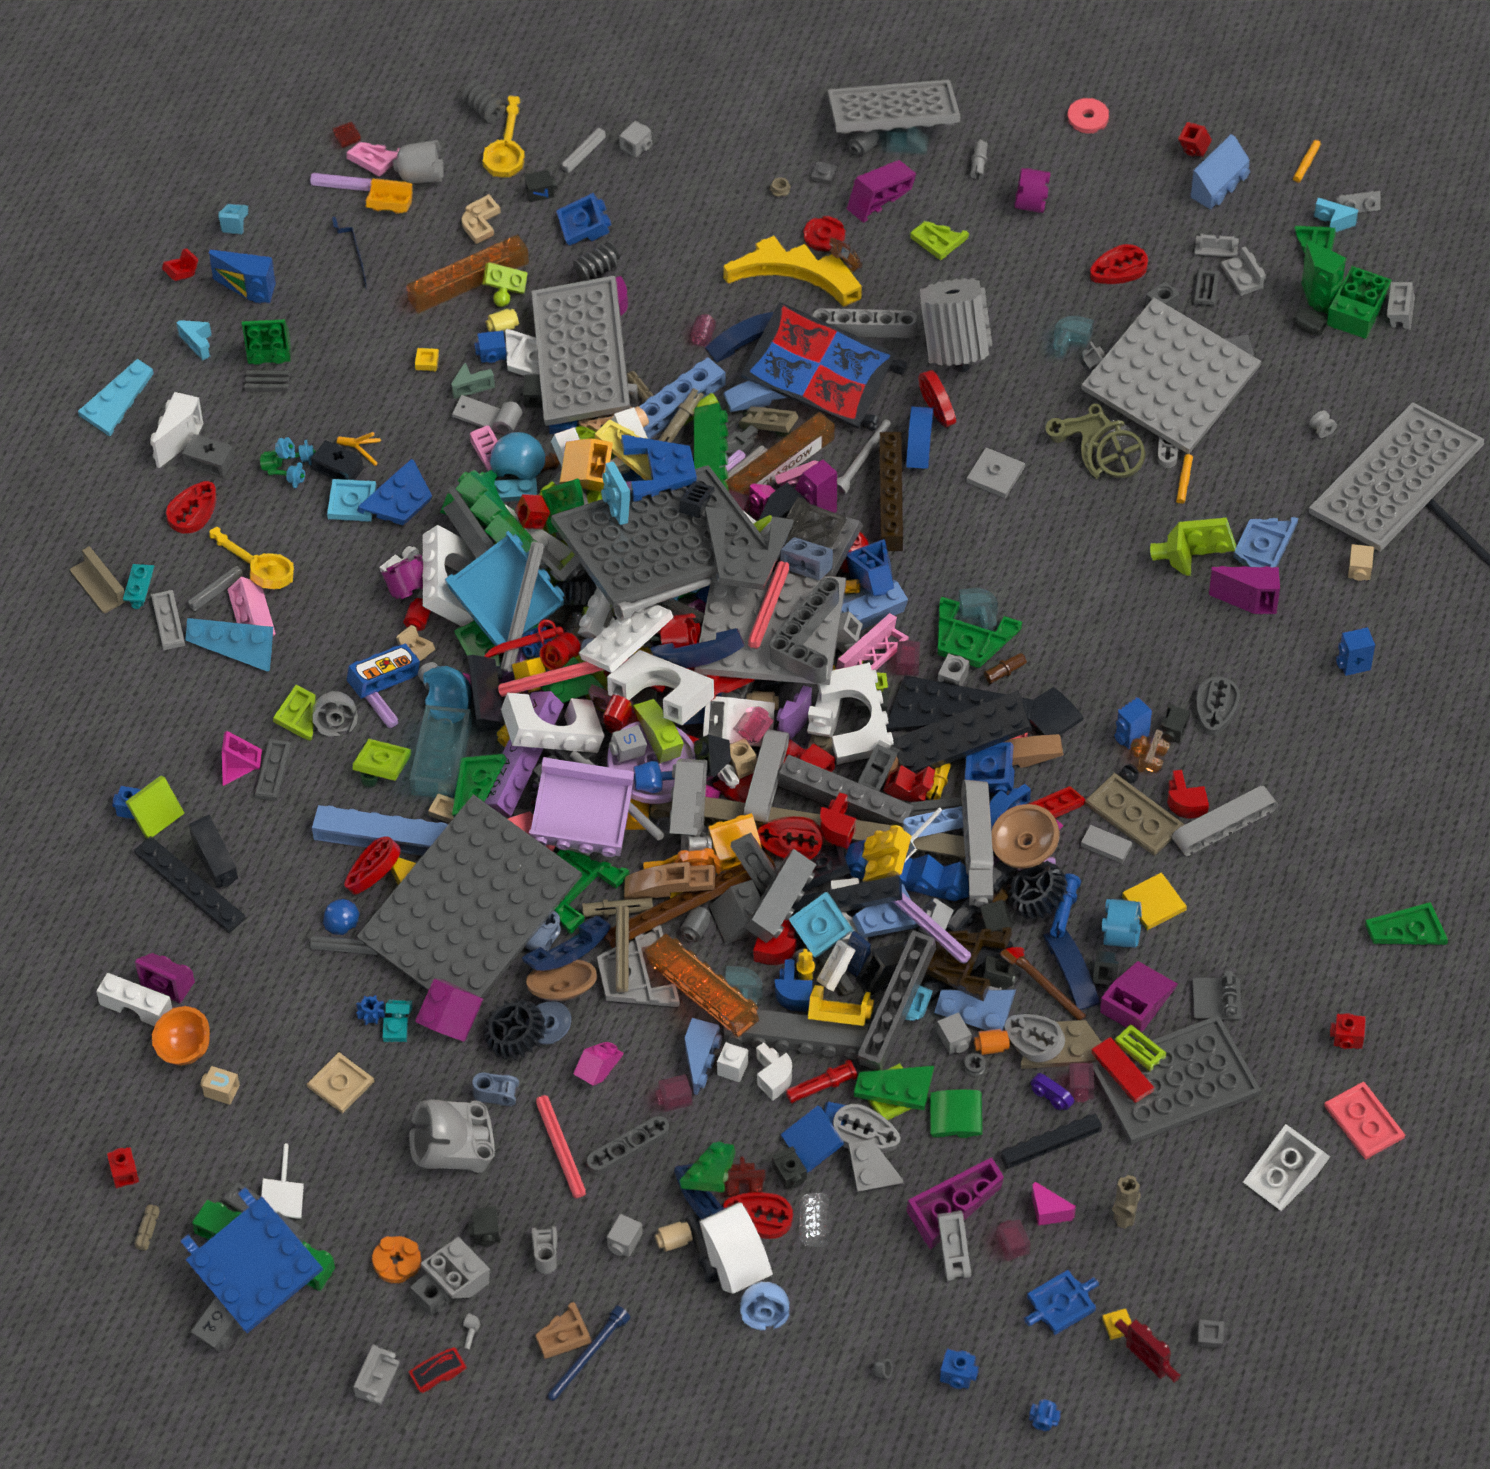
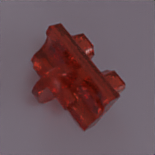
(754, 1178)

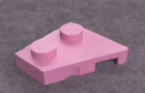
(372, 157)
(793, 475)

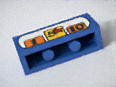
(383, 670)

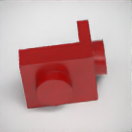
(182, 267)

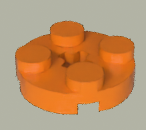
(699, 858)
(403, 1270)

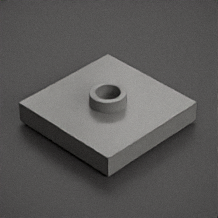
(995, 472)

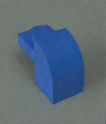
(792, 993)

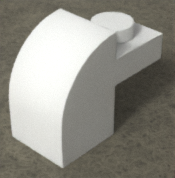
(777, 1071)

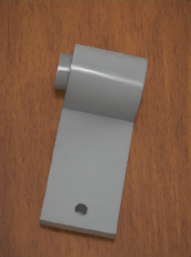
(482, 414)

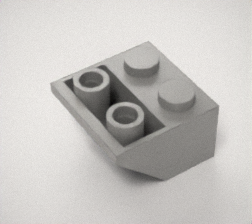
(457, 1270)

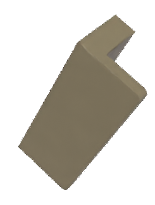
(98, 581)

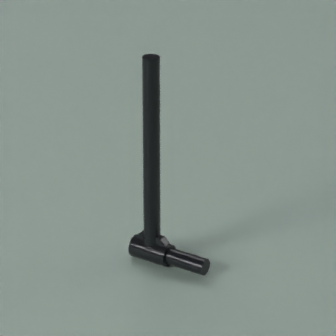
(1465, 536)

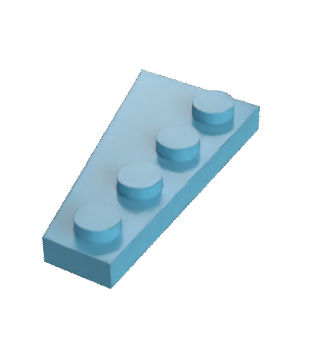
(112, 402)

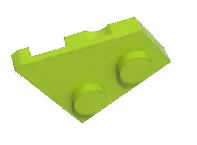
(938, 239)
(297, 713)

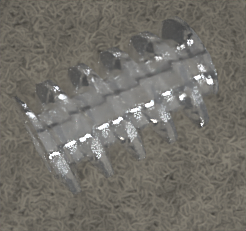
(814, 1219)

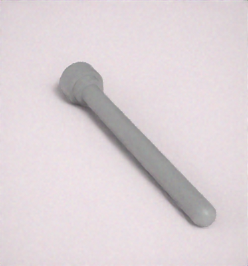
(844, 482)
(627, 609)

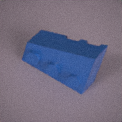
(872, 568)

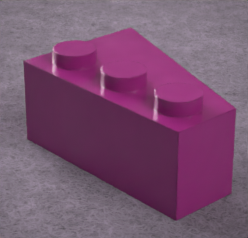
(879, 187)
(819, 486)

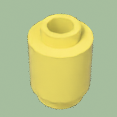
(502, 320)

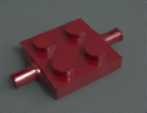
(1148, 1349)

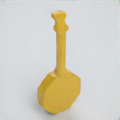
(505, 156)
(266, 570)

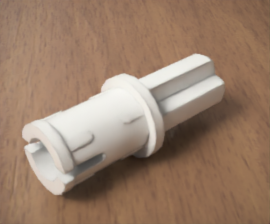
(728, 775)

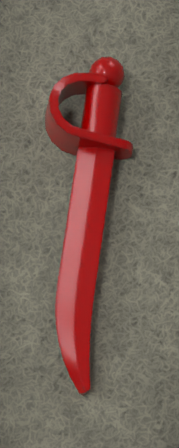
(527, 640)

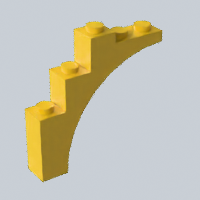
(799, 263)

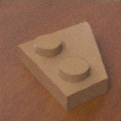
(563, 1333)

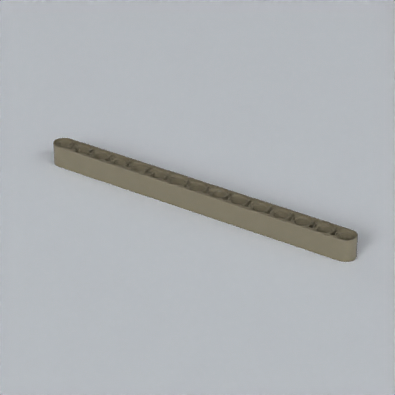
(940, 846)

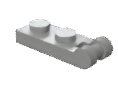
(954, 1245)

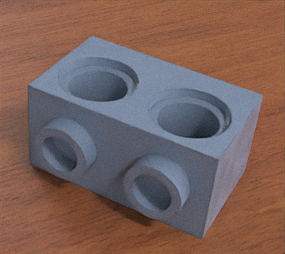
(807, 558)

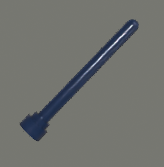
(617, 1318)

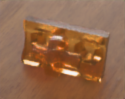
(1148, 749)

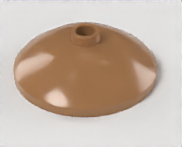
(1020, 826)
(563, 982)

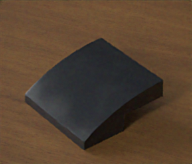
(1054, 713)

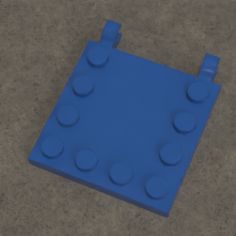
(253, 1263)

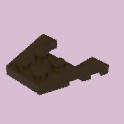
(957, 974)

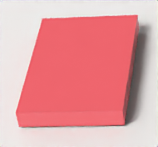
(1364, 1120)

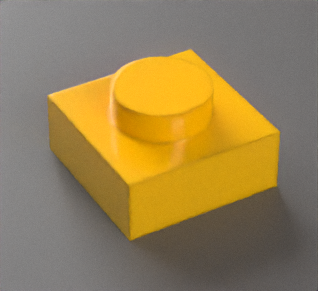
(426, 359)
(1111, 1318)

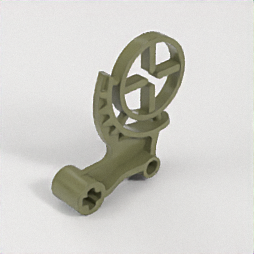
(1092, 428)

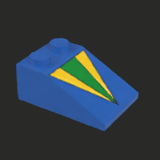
(244, 274)

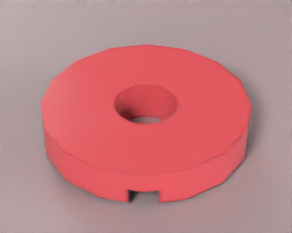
(1091, 106)

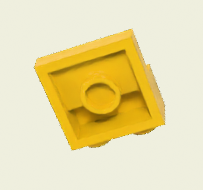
(885, 853)

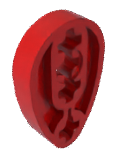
(1115, 275)
(937, 398)
(199, 515)
(796, 825)
(372, 864)
(767, 1204)

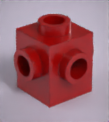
(1348, 1031)

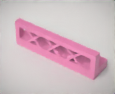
(875, 639)

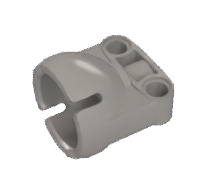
(456, 1135)

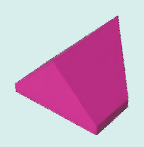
(238, 757)

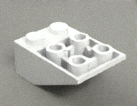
(176, 427)
(725, 712)

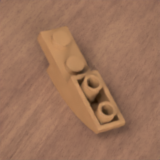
(669, 878)

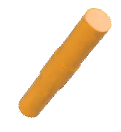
(1308, 158)
(1184, 479)

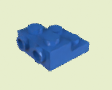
(584, 219)
(992, 766)

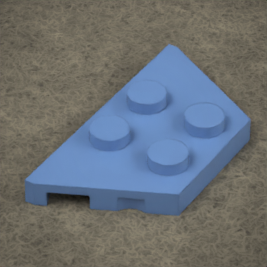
(1264, 542)

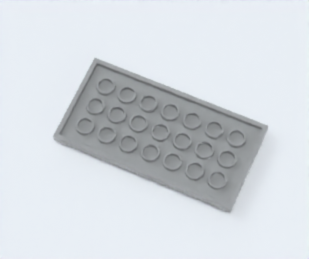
(580, 350)
(1396, 476)

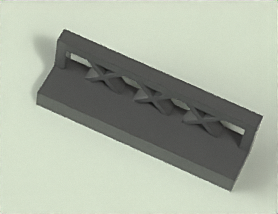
(467, 524)

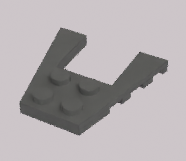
(740, 564)

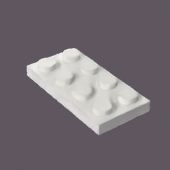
(625, 637)

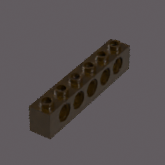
(891, 490)

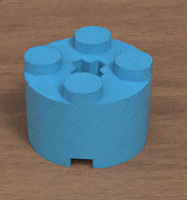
(1122, 923)

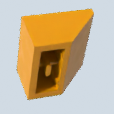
(586, 461)
(725, 832)

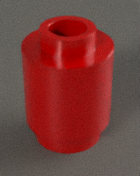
(417, 615)

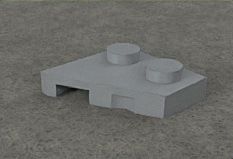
(871, 1167)

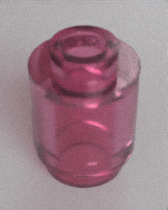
(703, 330)

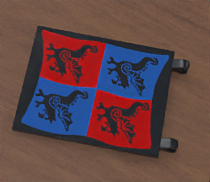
(820, 366)

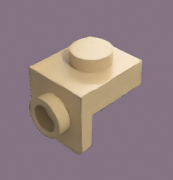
(418, 645)

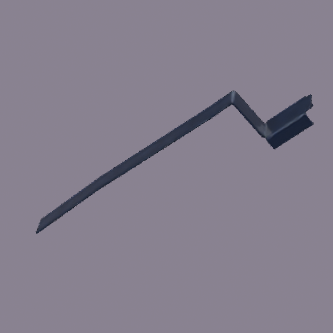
(349, 229)

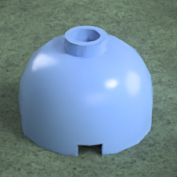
(764, 1306)

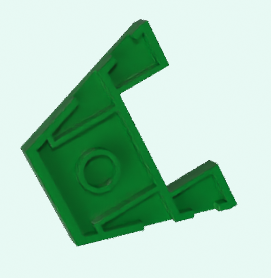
(968, 640)
(590, 870)

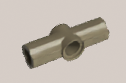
(1126, 1201)

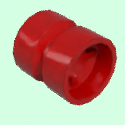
(559, 651)

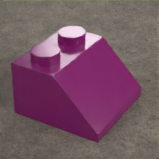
(164, 976)
(449, 1009)

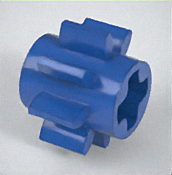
(370, 1010)
(1044, 1415)

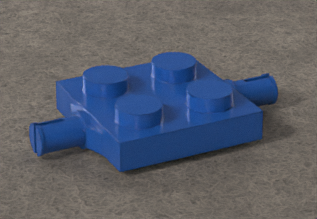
(1061, 1302)

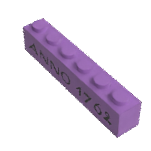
(521, 759)

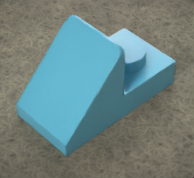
(1339, 215)
(232, 218)
(195, 335)

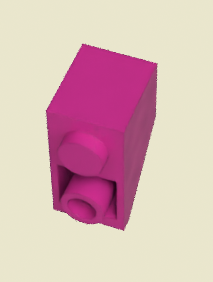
(758, 498)
(597, 1062)

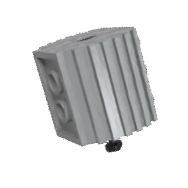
(956, 322)

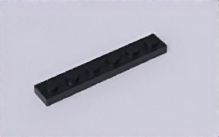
(189, 884)
(858, 895)

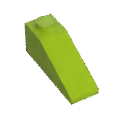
(660, 731)

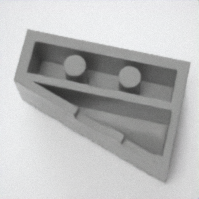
(688, 796)

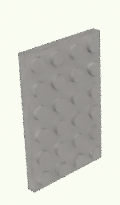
(893, 106)

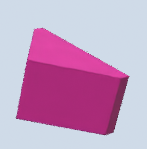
(1050, 1207)

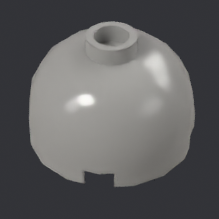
(333, 710)

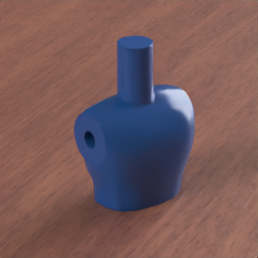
(649, 777)

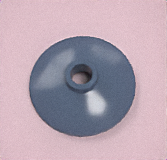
(555, 1014)

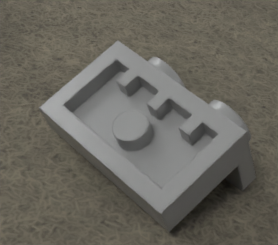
(1244, 272)

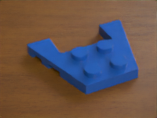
(669, 465)

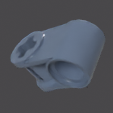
(546, 934)
(496, 1089)

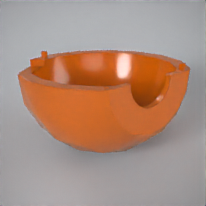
(181, 1036)

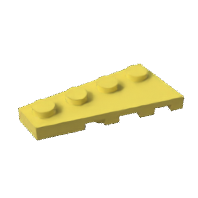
(612, 432)

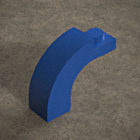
(919, 437)
(1002, 802)

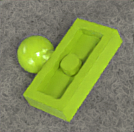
(506, 280)

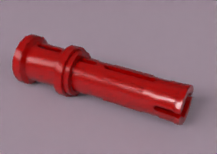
(831, 1077)

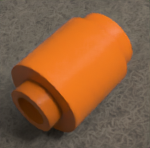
(991, 1041)

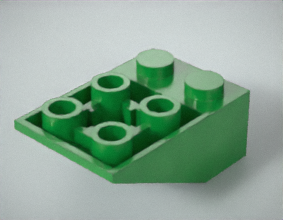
(1358, 302)
(267, 341)

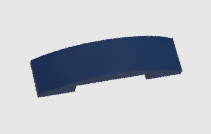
(737, 336)
(702, 653)
(590, 935)
(1073, 969)
(701, 1201)

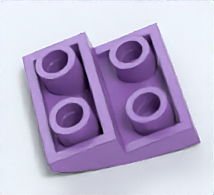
(795, 713)

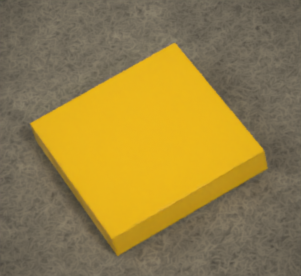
(1157, 900)

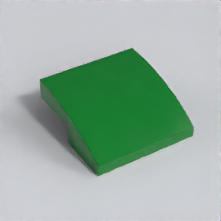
(562, 498)
(956, 1113)

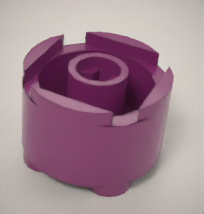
(1032, 190)
(404, 577)

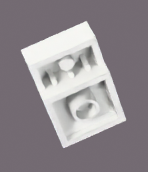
(735, 1248)

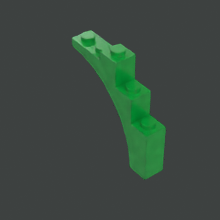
(489, 507)

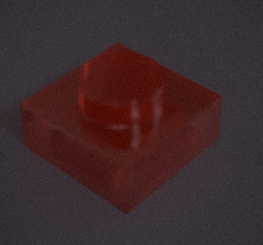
(347, 134)

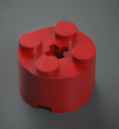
(681, 631)

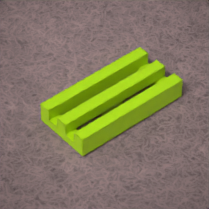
(1138, 1056)

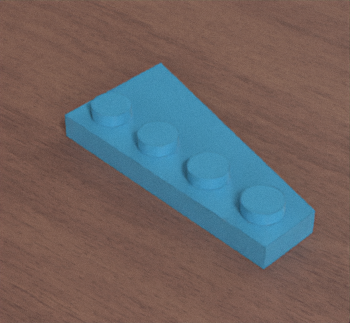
(236, 640)

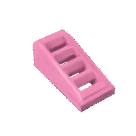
(481, 438)

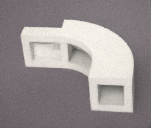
(824, 717)

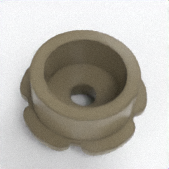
(780, 183)

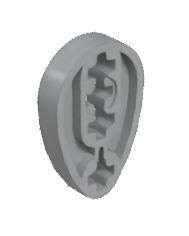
(1035, 1025)
(866, 1118)

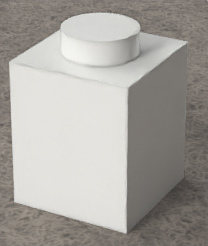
(732, 1062)

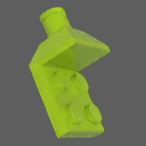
(1194, 538)

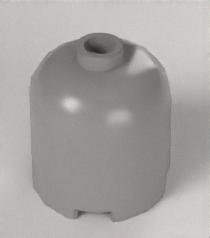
(419, 162)

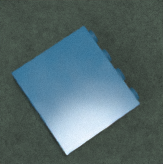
(492, 586)

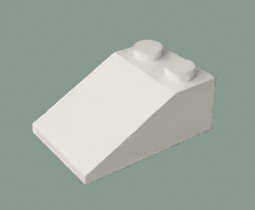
(1286, 1168)

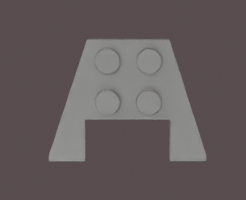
(639, 984)

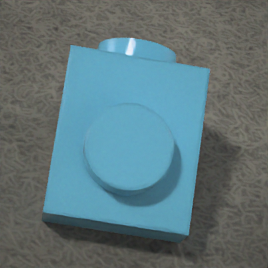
(919, 1004)

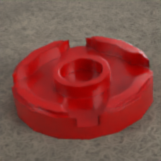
(818, 234)

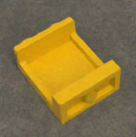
(839, 1011)

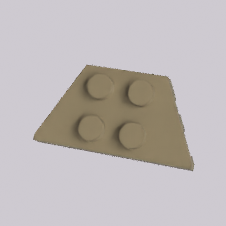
(1077, 1046)

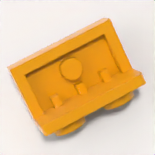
(389, 195)

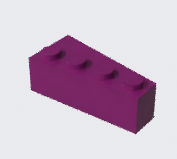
(960, 1193)

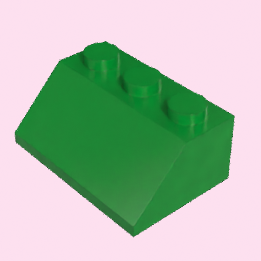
(1322, 276)

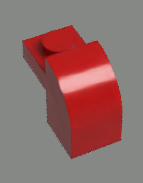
(909, 786)
(1185, 801)
(835, 825)
(778, 949)

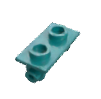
(138, 584)

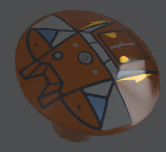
(846, 252)

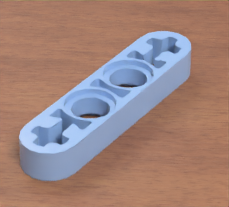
(947, 820)

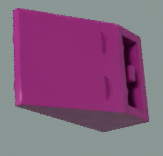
(1247, 587)
(1136, 996)

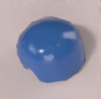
(340, 916)

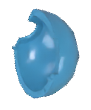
(517, 455)
(448, 688)

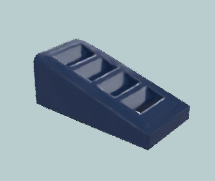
(861, 953)

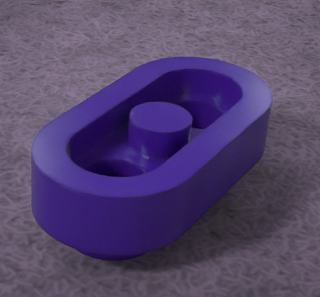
(1058, 1096)

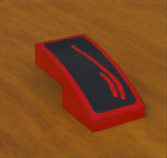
(437, 1368)

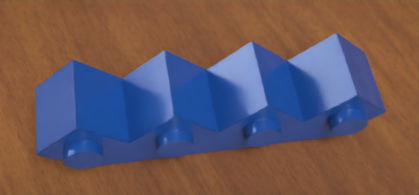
(919, 874)

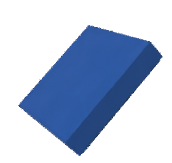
(813, 1138)

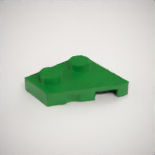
(1320, 235)
(573, 687)

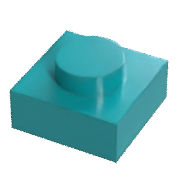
(398, 1008)
(395, 1029)

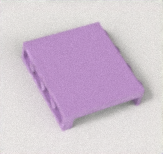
(582, 807)

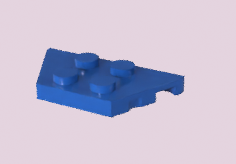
(399, 496)

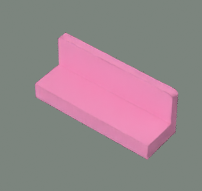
(249, 603)

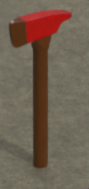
(1016, 956)

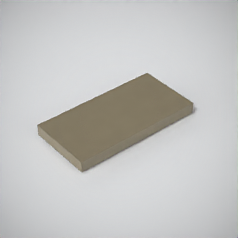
(1134, 814)

